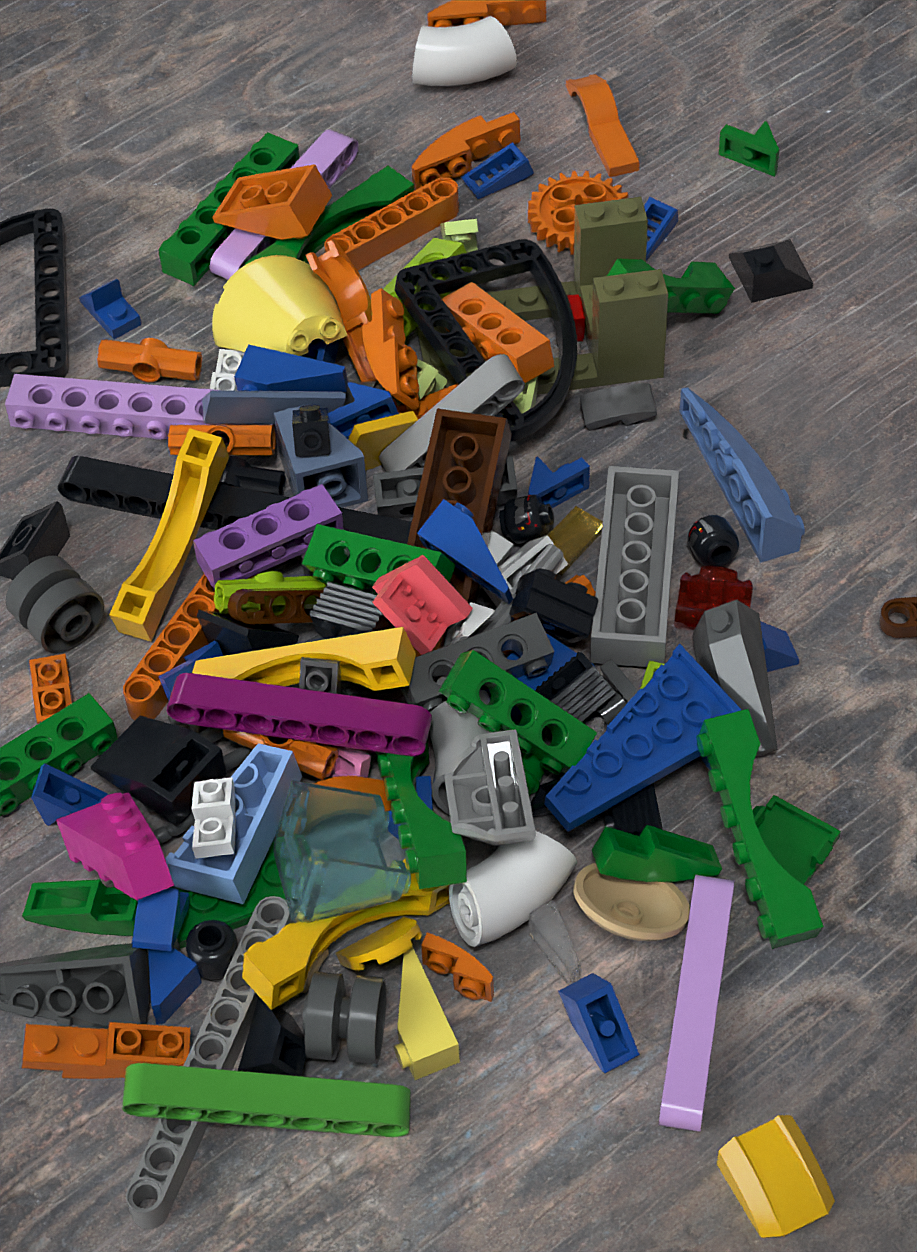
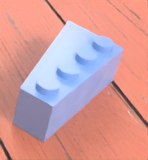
(260, 797)

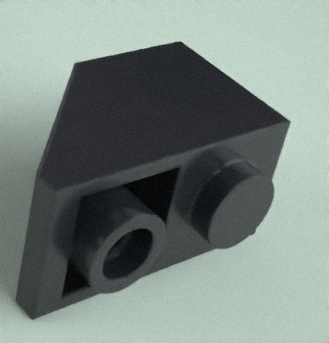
(273, 1043)

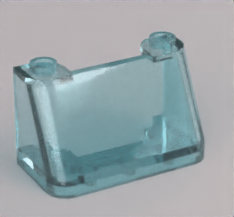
(332, 853)

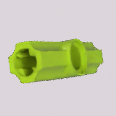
(265, 580)

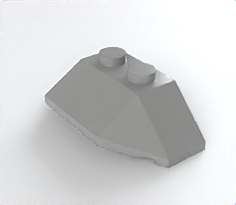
(490, 791)

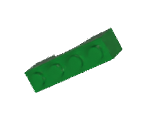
(699, 290)

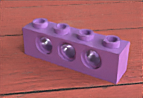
(266, 536)

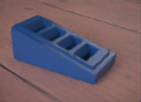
(515, 168)
(663, 213)

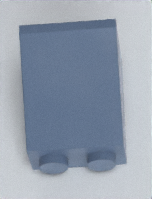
(339, 472)

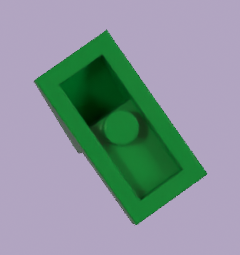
(751, 150)

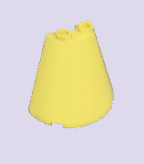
(276, 307)

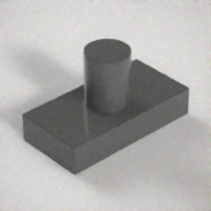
(622, 686)

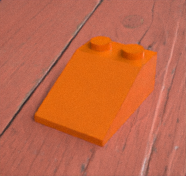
(276, 203)

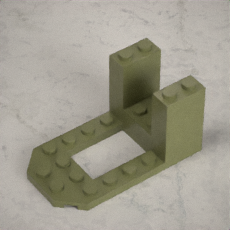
(621, 311)

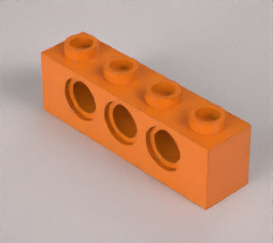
(500, 331)

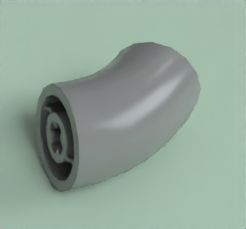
(450, 737)

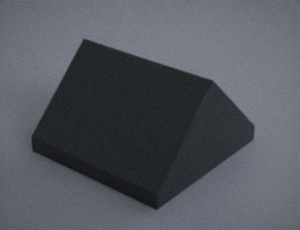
(34, 537)
(240, 637)

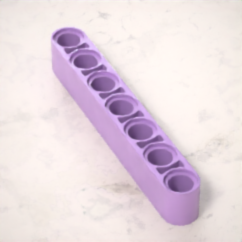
(331, 155)
(696, 1004)

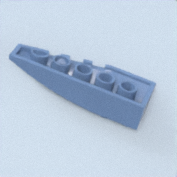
(744, 480)

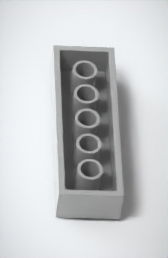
(635, 566)

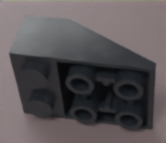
(160, 765)

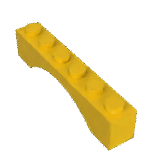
(150, 586)
(370, 659)
(283, 962)

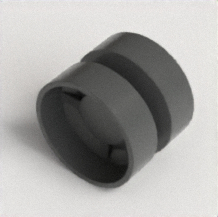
(54, 604)
(333, 1016)

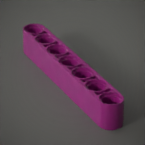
(300, 714)

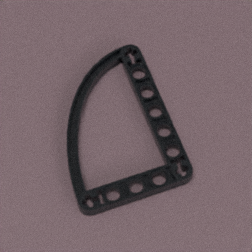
(518, 258)
(38, 360)

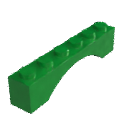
(355, 205)
(433, 849)
(784, 903)

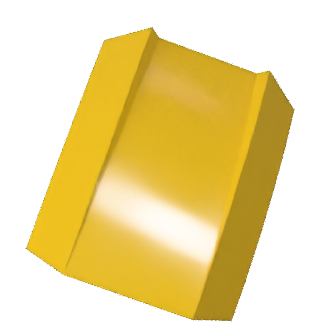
(776, 1177)

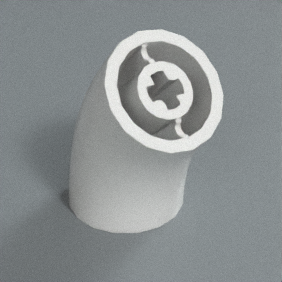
(462, 53)
(509, 888)

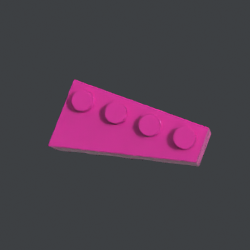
(117, 845)

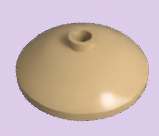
(630, 906)

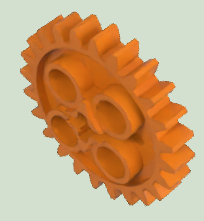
(553, 206)

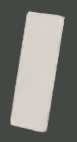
(469, 626)

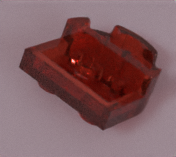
(708, 590)

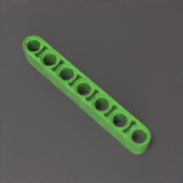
(266, 1100)

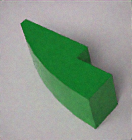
(653, 856)
(81, 907)

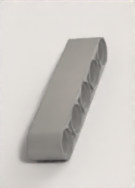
(481, 393)

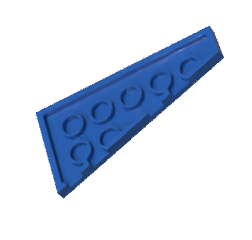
(643, 741)

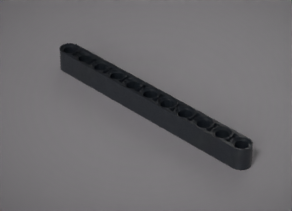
(147, 491)

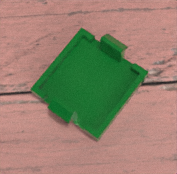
(795, 837)

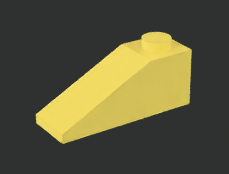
(423, 1029)

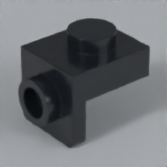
(311, 431)

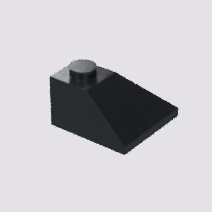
(771, 270)

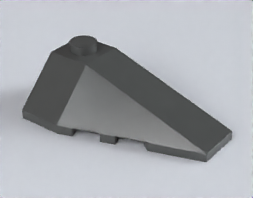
(733, 654)
(80, 986)

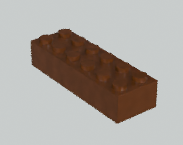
(463, 467)

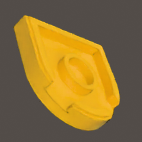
(377, 434)
(381, 945)

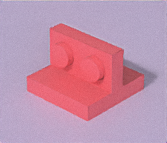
(420, 601)

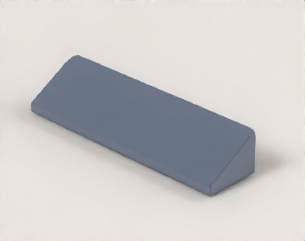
(259, 406)

